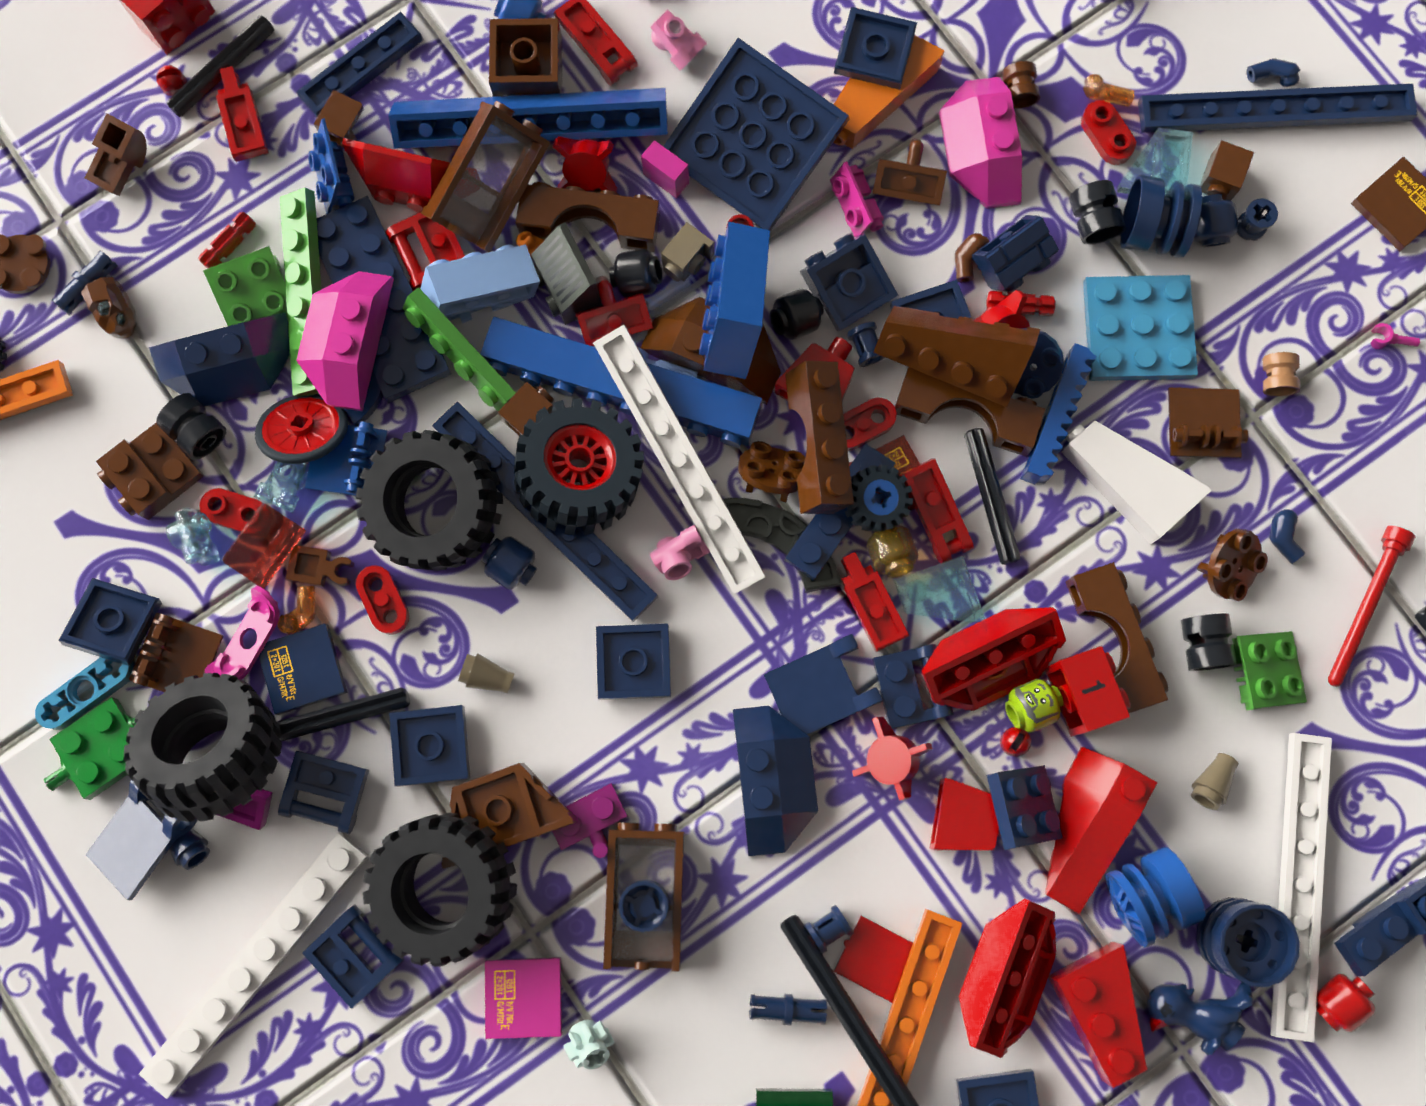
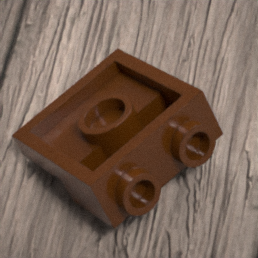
(148, 472)

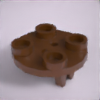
(771, 469)
(1234, 564)

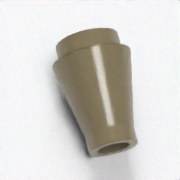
(484, 674)
(1214, 784)

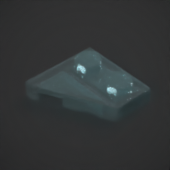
(1163, 157)
(941, 592)

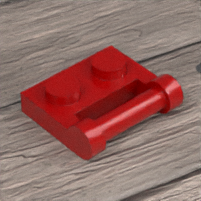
(435, 239)

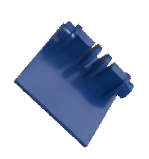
(331, 170)
(343, 466)

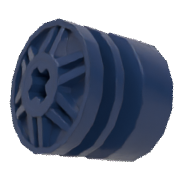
(1167, 219)
(1268, 944)

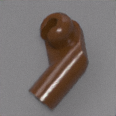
(964, 255)

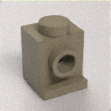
(686, 253)

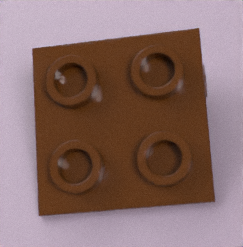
(1205, 423)
(173, 653)

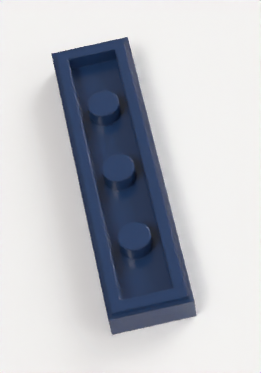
(362, 63)

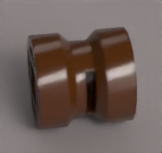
(1020, 80)

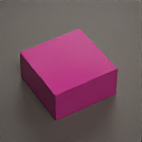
(665, 169)

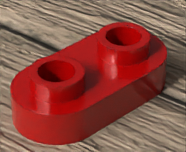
(1104, 132)
(863, 427)
(232, 511)
(383, 601)

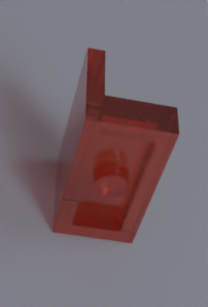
(263, 545)

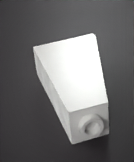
(1133, 480)

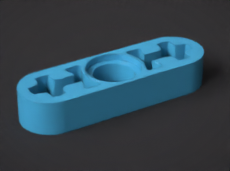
(70, 714)

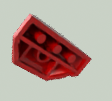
(395, 174)
(993, 657)
(1008, 976)

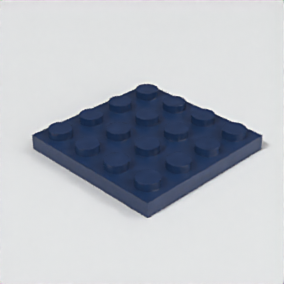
(755, 134)

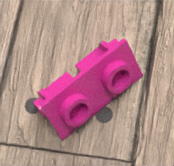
(850, 188)

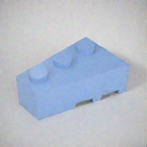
(481, 281)

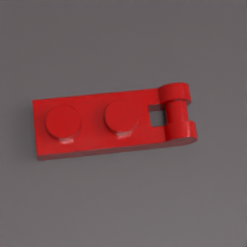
(595, 39)
(937, 510)

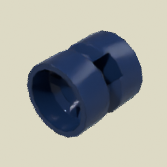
(644, 905)

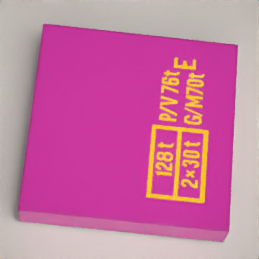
(523, 998)

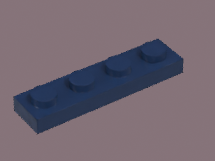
(828, 530)

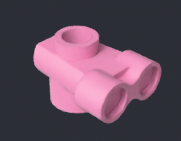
(672, 35)
(675, 553)

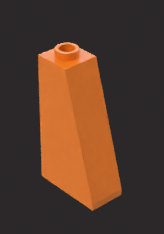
(872, 103)

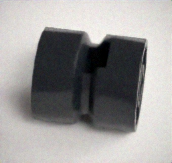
(1097, 212)
(187, 422)
(1209, 642)

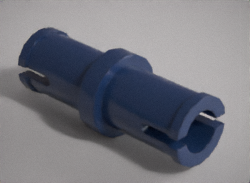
(71, 295)
(787, 1009)

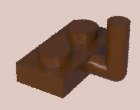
(910, 179)

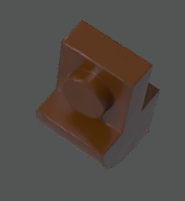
(117, 154)

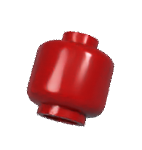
(1345, 1003)

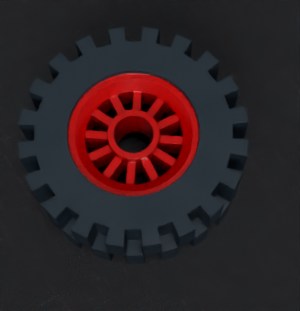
(585, 503)

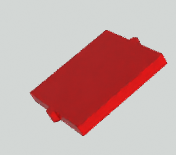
(874, 958)

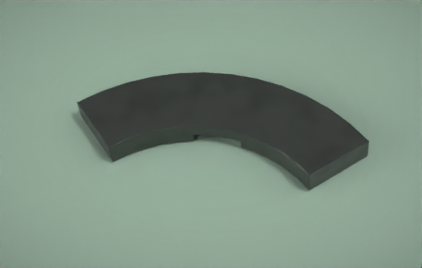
(780, 530)

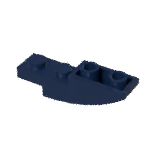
(1385, 929)

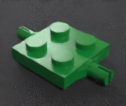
(92, 750)

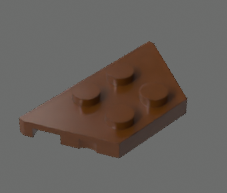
(510, 804)

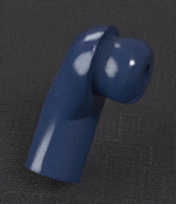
(1284, 69)
(1282, 535)

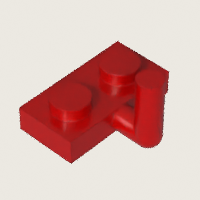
(613, 314)

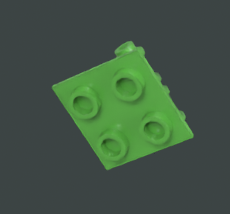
(248, 286)
(1269, 670)

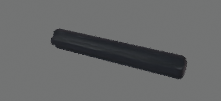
(210, 74)
(992, 496)
(344, 713)

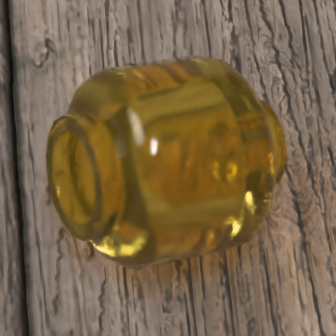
(893, 551)

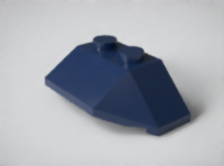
(225, 360)
(774, 779)

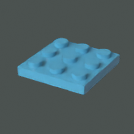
(1140, 327)

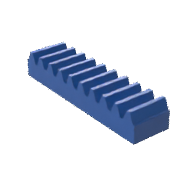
(1058, 415)

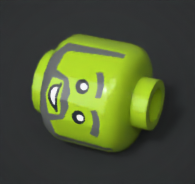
(1034, 705)

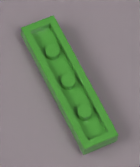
(449, 341)

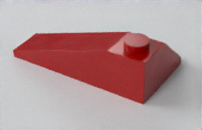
(1095, 816)

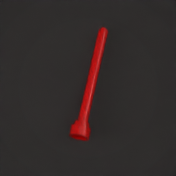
(1395, 543)

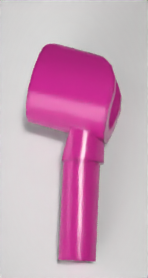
(1391, 338)

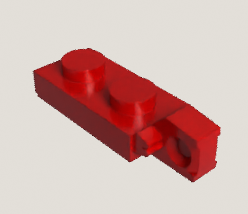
(240, 117)
(872, 604)

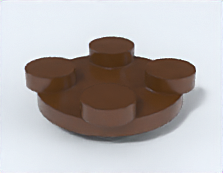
(23, 263)

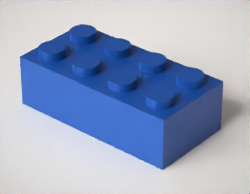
(735, 300)

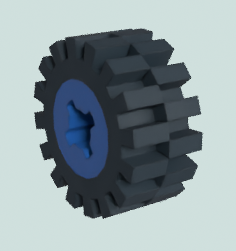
(867, 505)

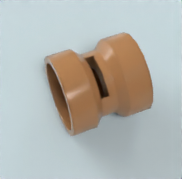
(1281, 374)

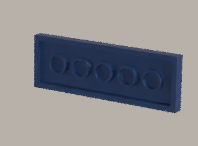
(355, 241)

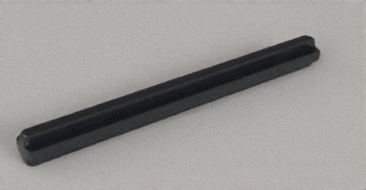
(847, 1013)

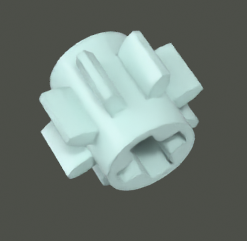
(589, 1044)

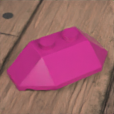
(984, 142)
(344, 337)

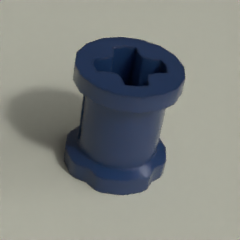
(1253, 212)
(865, 341)
(829, 929)

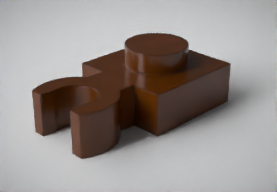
(313, 565)

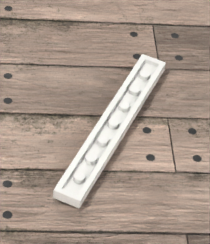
(679, 459)
(1303, 881)
(253, 966)

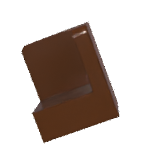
(340, 117)

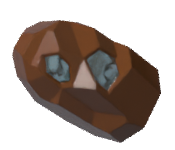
(110, 306)

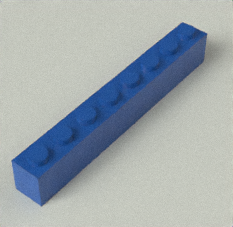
(559, 114)
(580, 370)

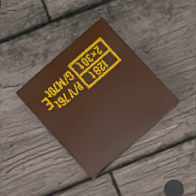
(1396, 204)

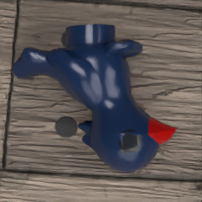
(1208, 1019)

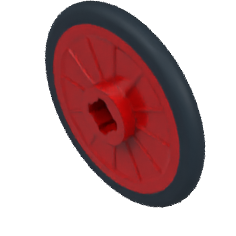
(300, 429)

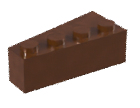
(959, 351)

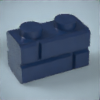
(1016, 253)

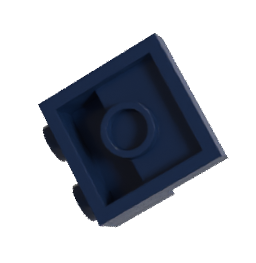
(848, 280)

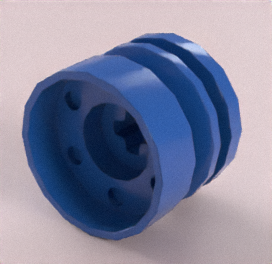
(1157, 895)

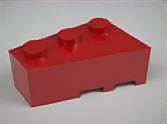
(1103, 1012)

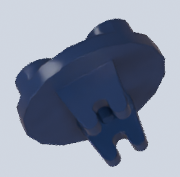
(1049, 363)

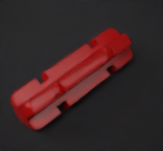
(227, 240)
(1044, 305)

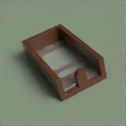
(487, 175)
(637, 857)

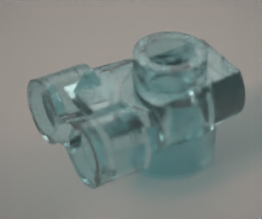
(282, 489)
(192, 537)

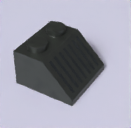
(565, 275)

